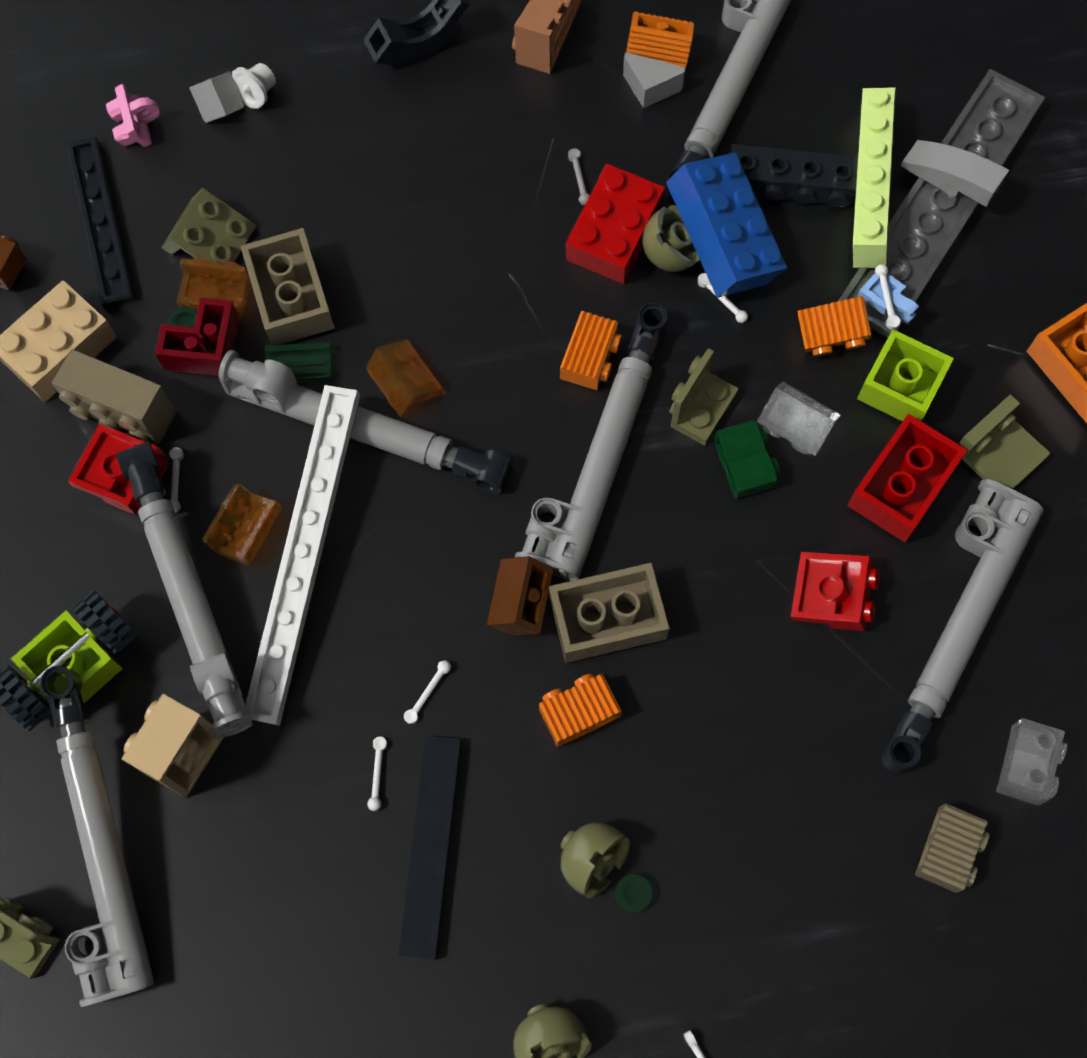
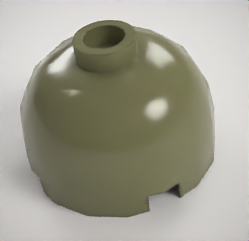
(668, 241)
(591, 855)
(551, 1034)

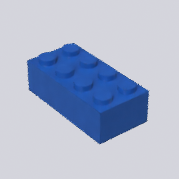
(726, 224)

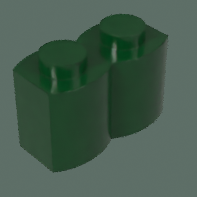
(746, 459)

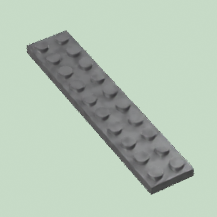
(932, 218)

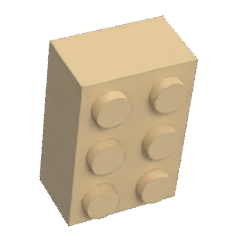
(47, 332)
(172, 745)

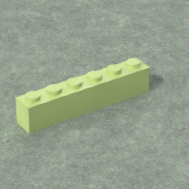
(874, 178)

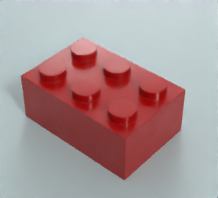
(613, 222)
(906, 477)

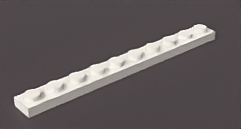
(301, 555)

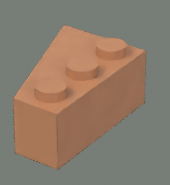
(542, 32)

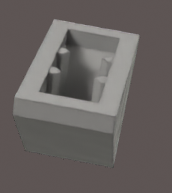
(651, 78)

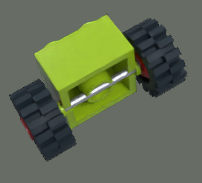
(70, 646)

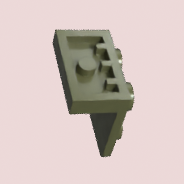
(209, 230)
(701, 401)
(1001, 447)
(24, 939)

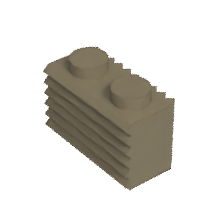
(952, 849)

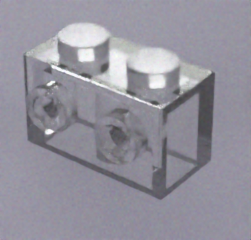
(798, 419)
(1032, 762)

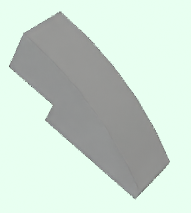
(955, 170)

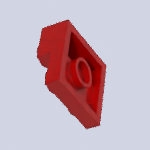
(100, 471)
(835, 590)

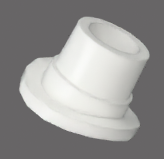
(254, 84)

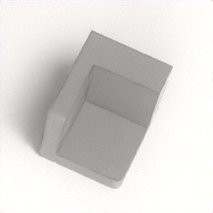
(217, 97)

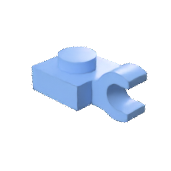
(902, 306)

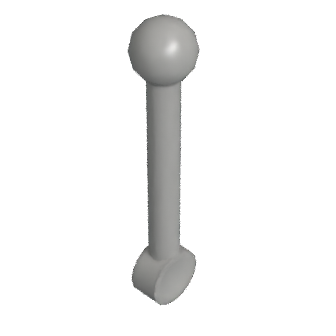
(574, 156)

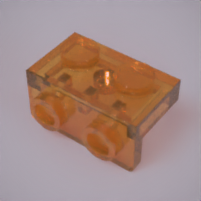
(212, 281)
(402, 376)
(241, 525)

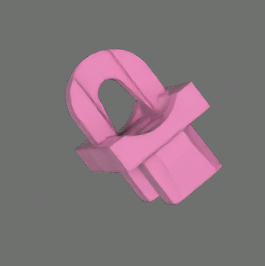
(131, 110)

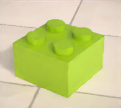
(904, 377)

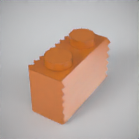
(660, 38)
(834, 326)
(590, 350)
(579, 708)

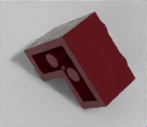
(202, 346)

